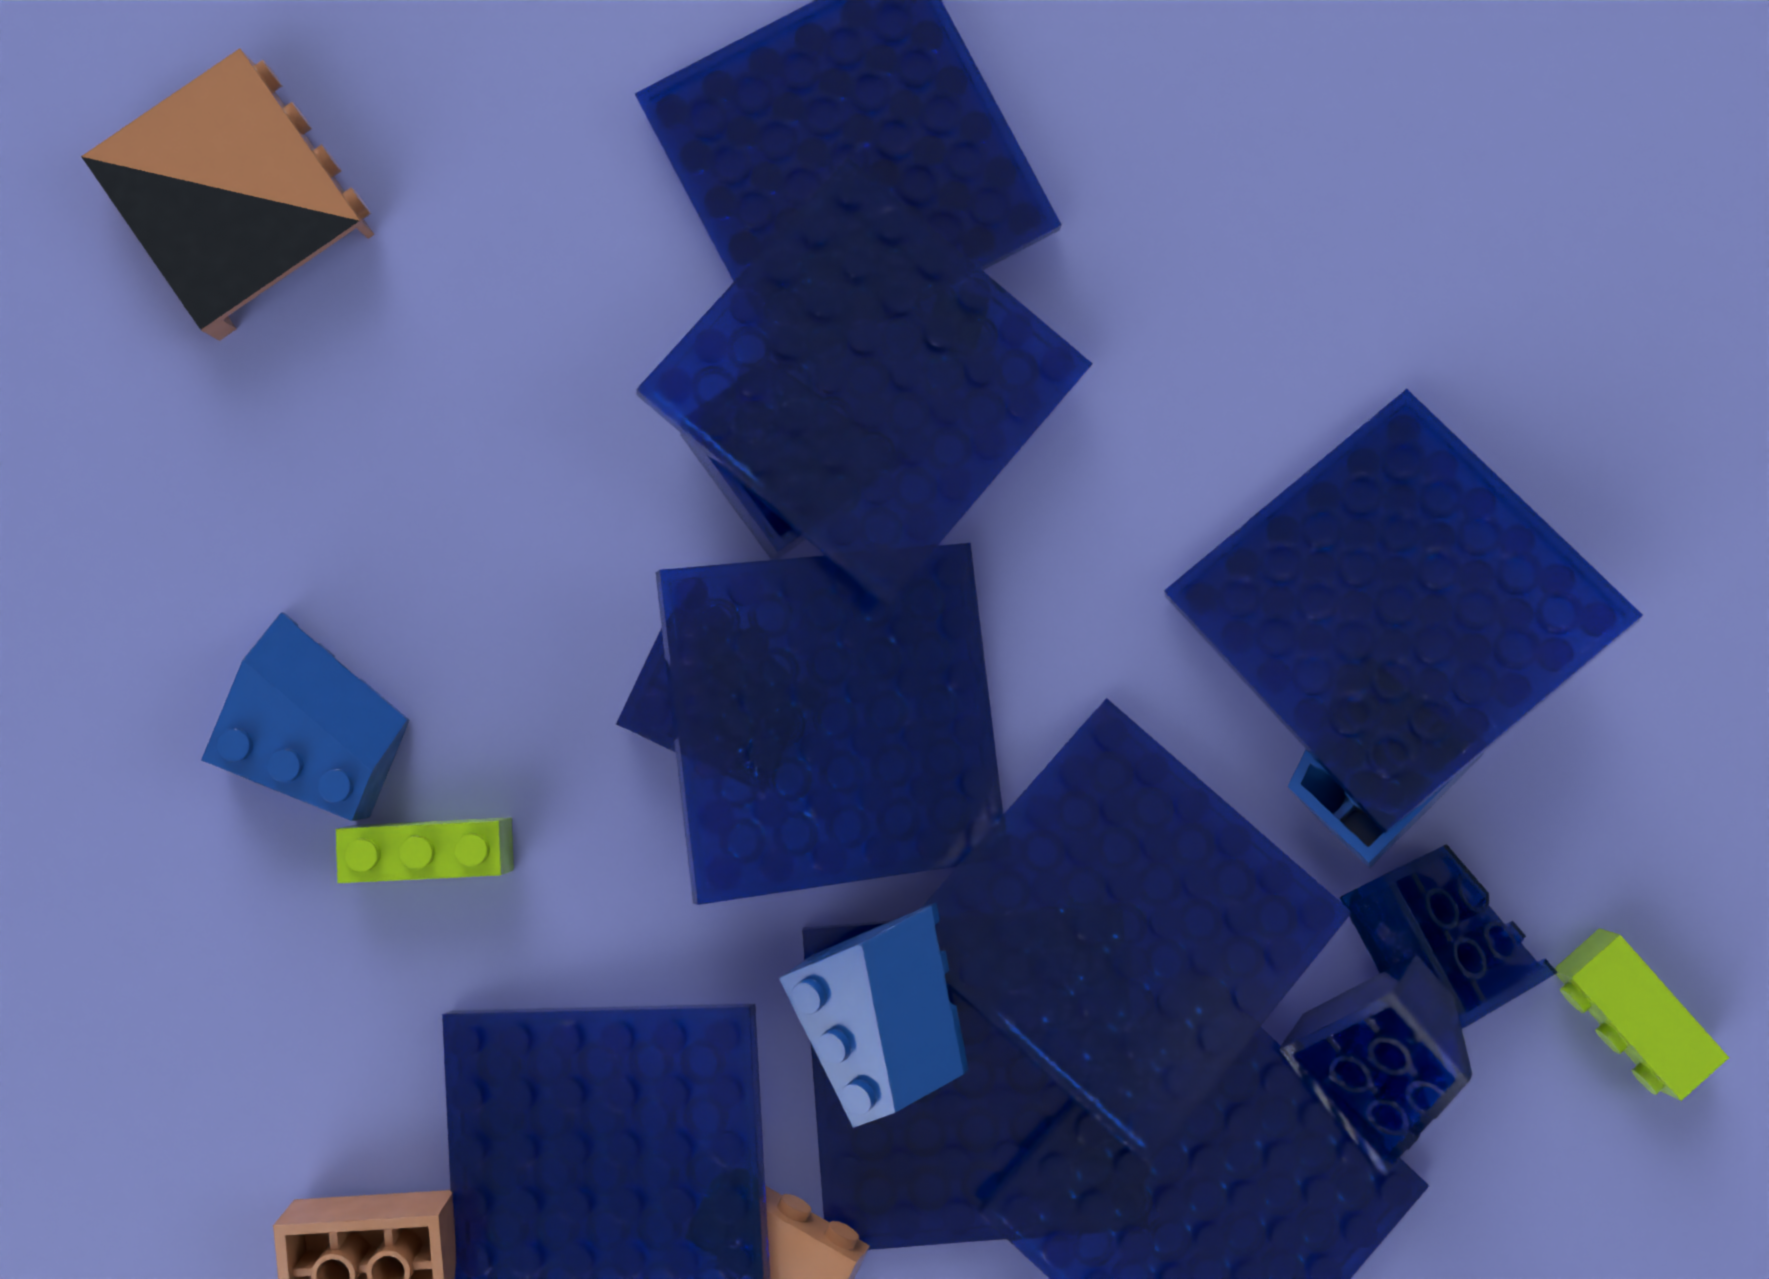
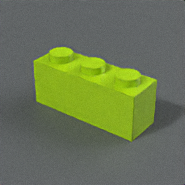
(424, 850)
(1639, 1015)

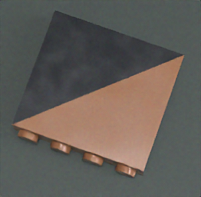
(226, 189)

